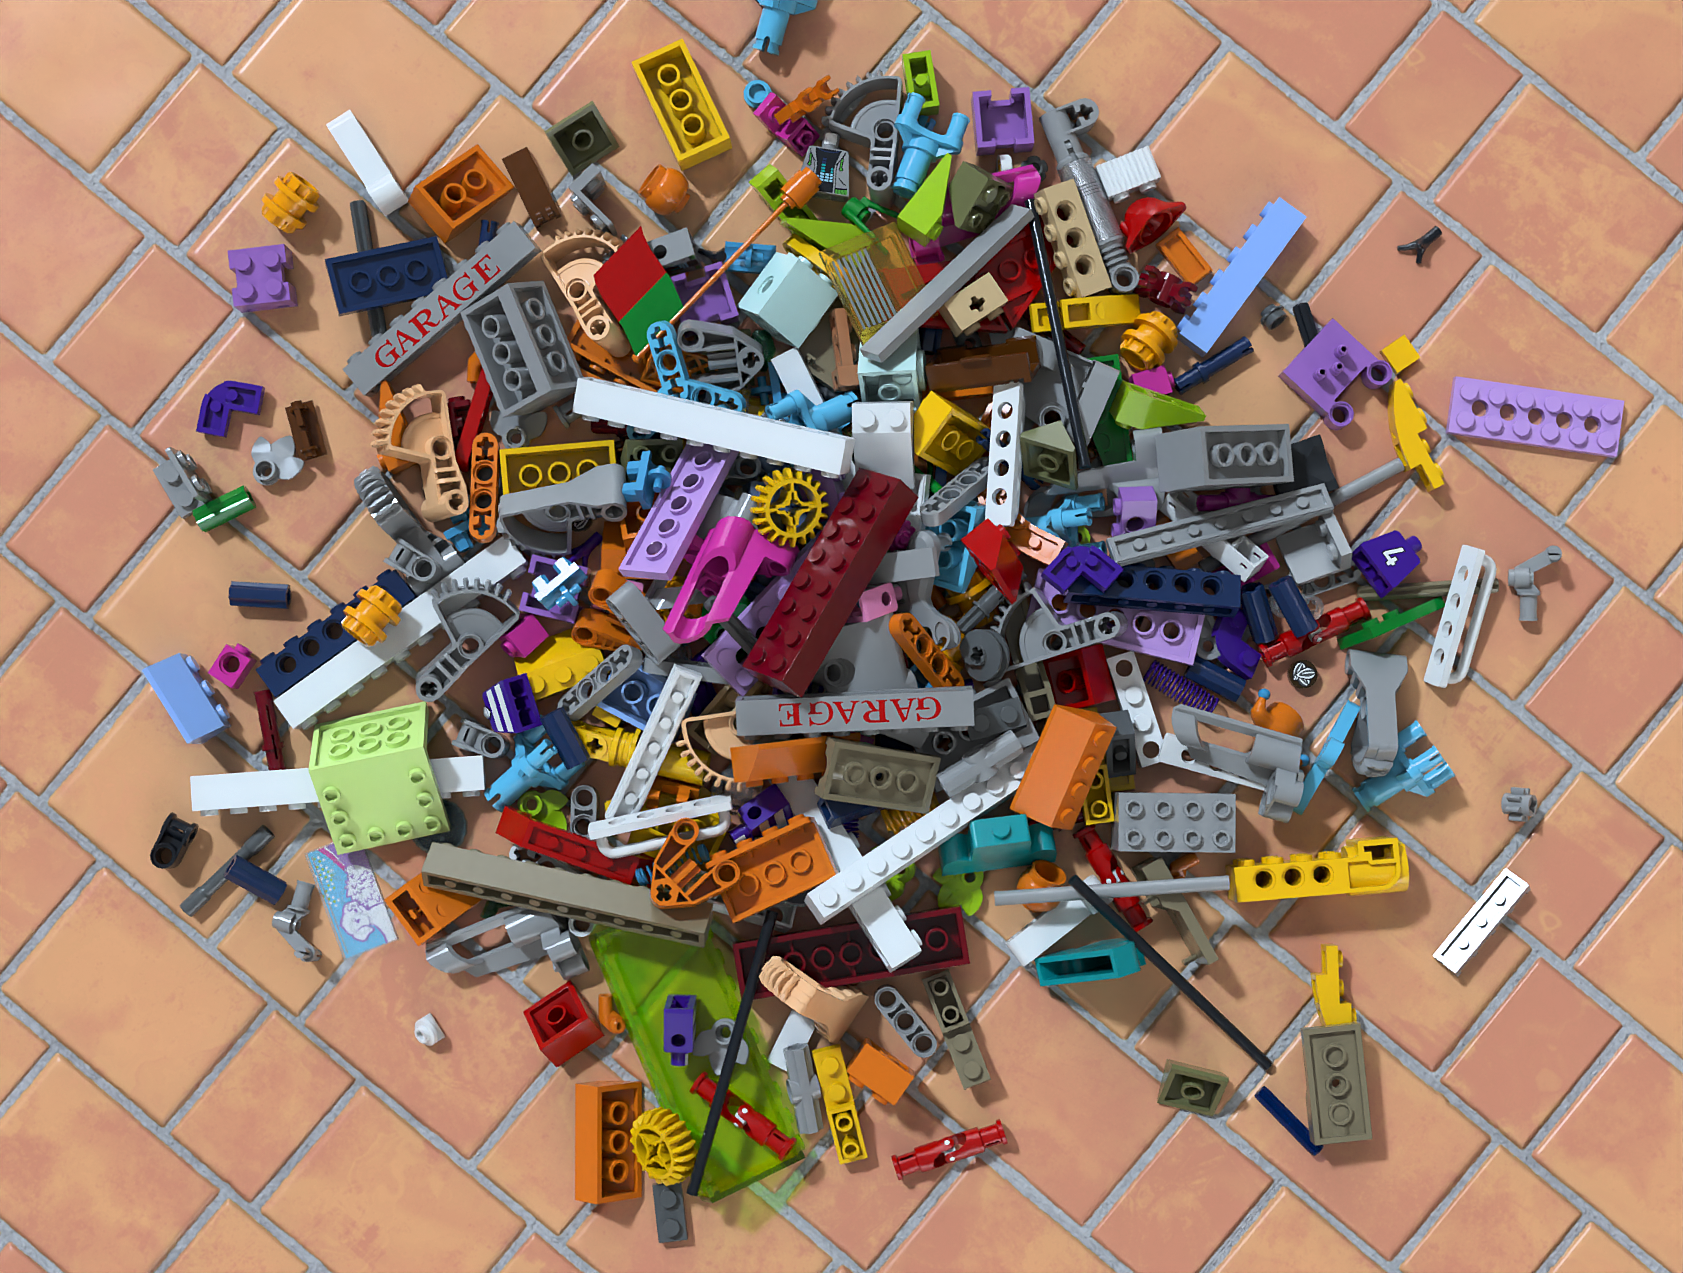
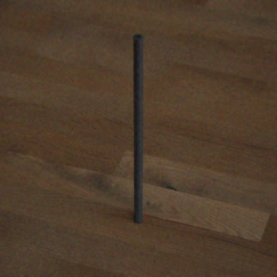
(1058, 338)
(1170, 972)
(732, 1053)

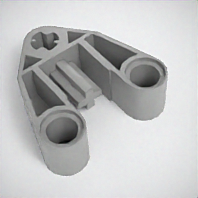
(722, 337)

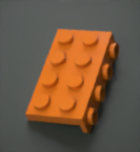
(622, 368)
(775, 867)

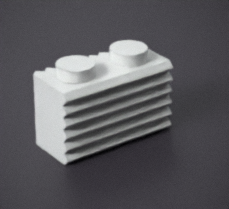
(1128, 174)

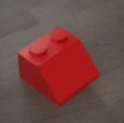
(995, 557)
(1080, 677)
(563, 1024)

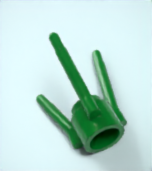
(857, 211)

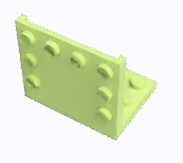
(377, 778)

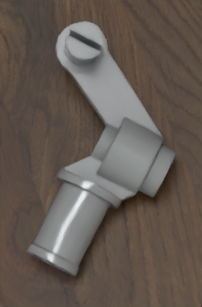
(1523, 578)
(289, 922)

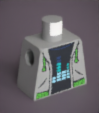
(831, 168)
(678, 252)

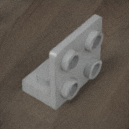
(586, 187)
(182, 482)
(1315, 550)

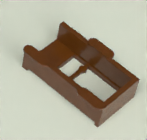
(983, 366)

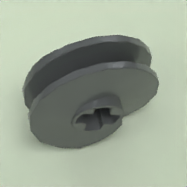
(985, 654)

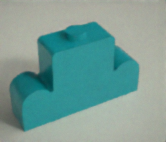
(997, 845)
(1090, 963)

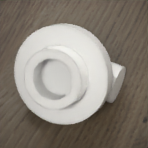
(428, 1031)

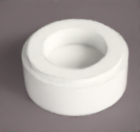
(1003, 163)

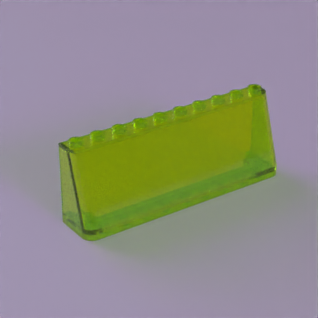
(640, 977)

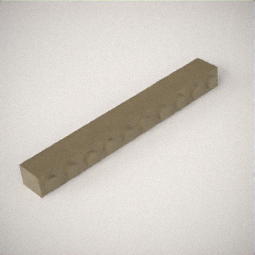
(563, 894)

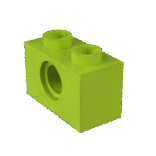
(920, 79)

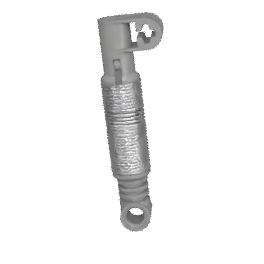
(1078, 165)

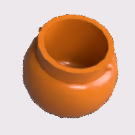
(665, 190)
(1041, 875)

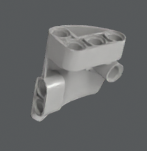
(1045, 392)
(869, 659)

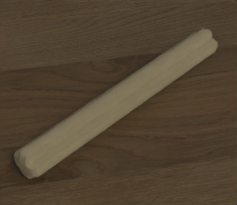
(1417, 590)

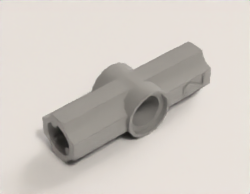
(980, 763)
(803, 1088)

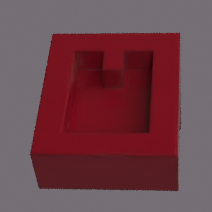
(457, 422)

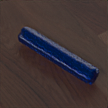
(1287, 1119)

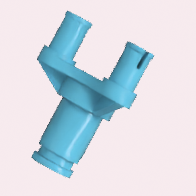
(775, 20)
(922, 145)
(803, 412)
(1071, 514)
(529, 769)
(1406, 772)

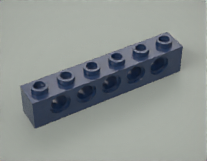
(1167, 598)
(272, 668)

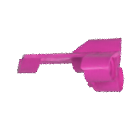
(1026, 184)
(730, 554)

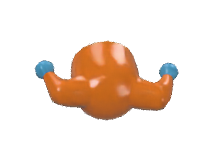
(1279, 718)

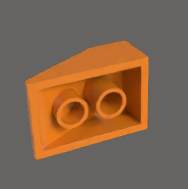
(459, 193)

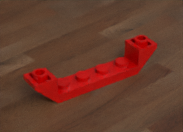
(569, 847)

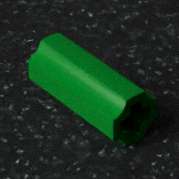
(224, 508)

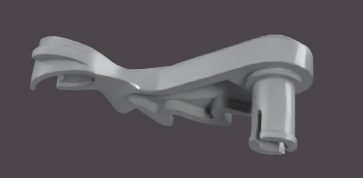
(918, 593)

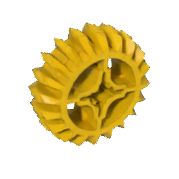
(789, 495)
(663, 1146)

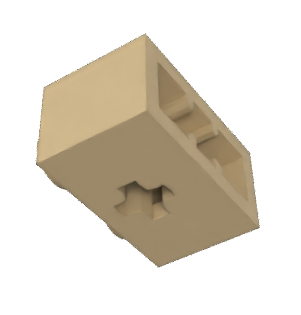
(982, 292)

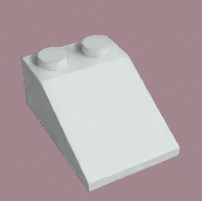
(885, 438)

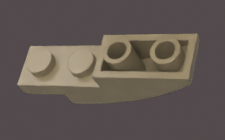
(956, 1029)

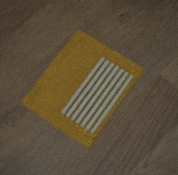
(873, 278)

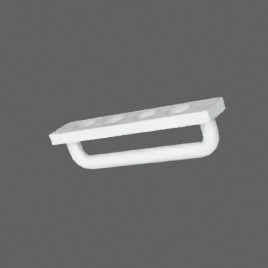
(1010, 482)
(1440, 673)
(1171, 754)
(715, 804)

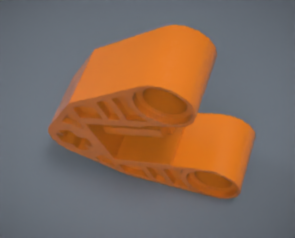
(597, 628)
(704, 889)

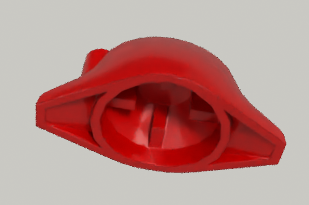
(1149, 220)

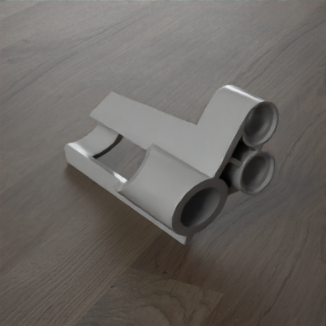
(1135, 473)
(720, 508)
(1271, 761)
(531, 935)

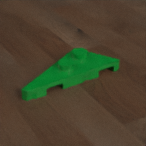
(1391, 620)

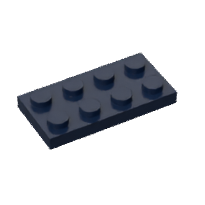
(385, 275)

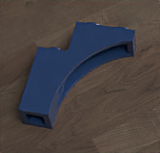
(838, 812)

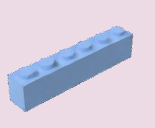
(1240, 277)

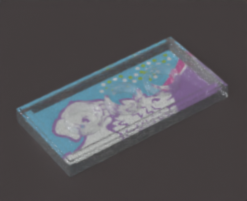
(351, 900)

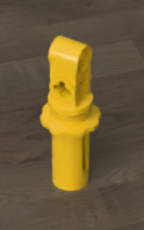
(619, 745)

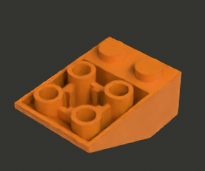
(426, 909)

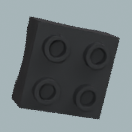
(1309, 467)

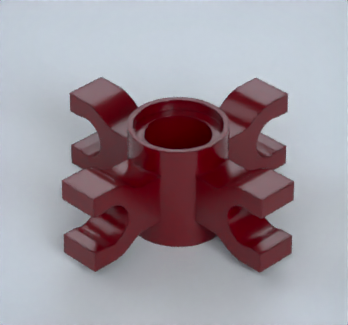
(1165, 289)

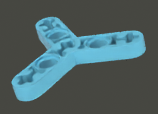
(690, 386)
(1328, 754)

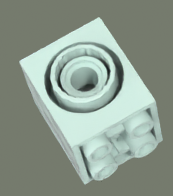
(788, 298)
(898, 377)

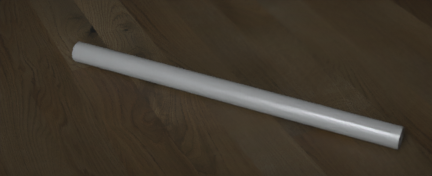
(1337, 497)
(1114, 890)

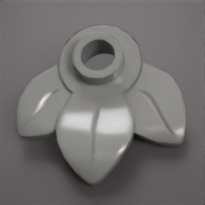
(527, 425)
(276, 456)
(715, 1045)

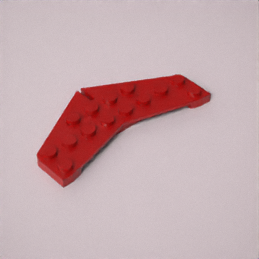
(1014, 272)

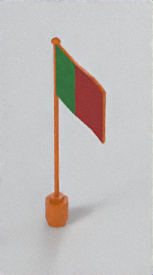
(643, 292)

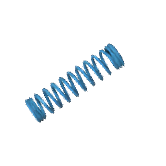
(703, 853)

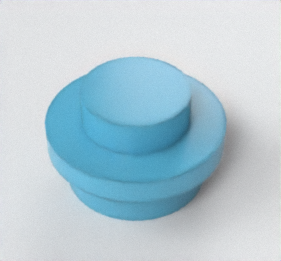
(756, 92)

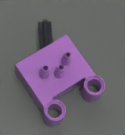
(1328, 366)

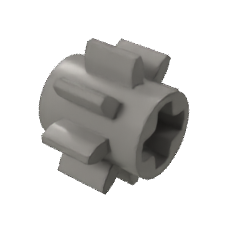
(1519, 804)

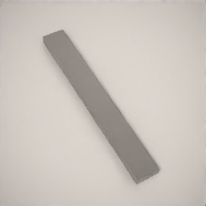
(946, 283)
(1220, 525)

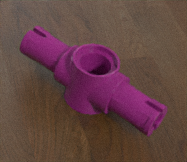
(1226, 499)

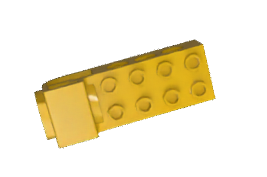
(1341, 872)

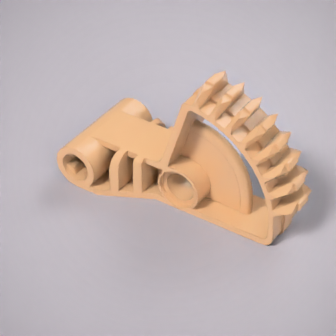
(578, 276)
(440, 473)
(721, 737)
(830, 1008)

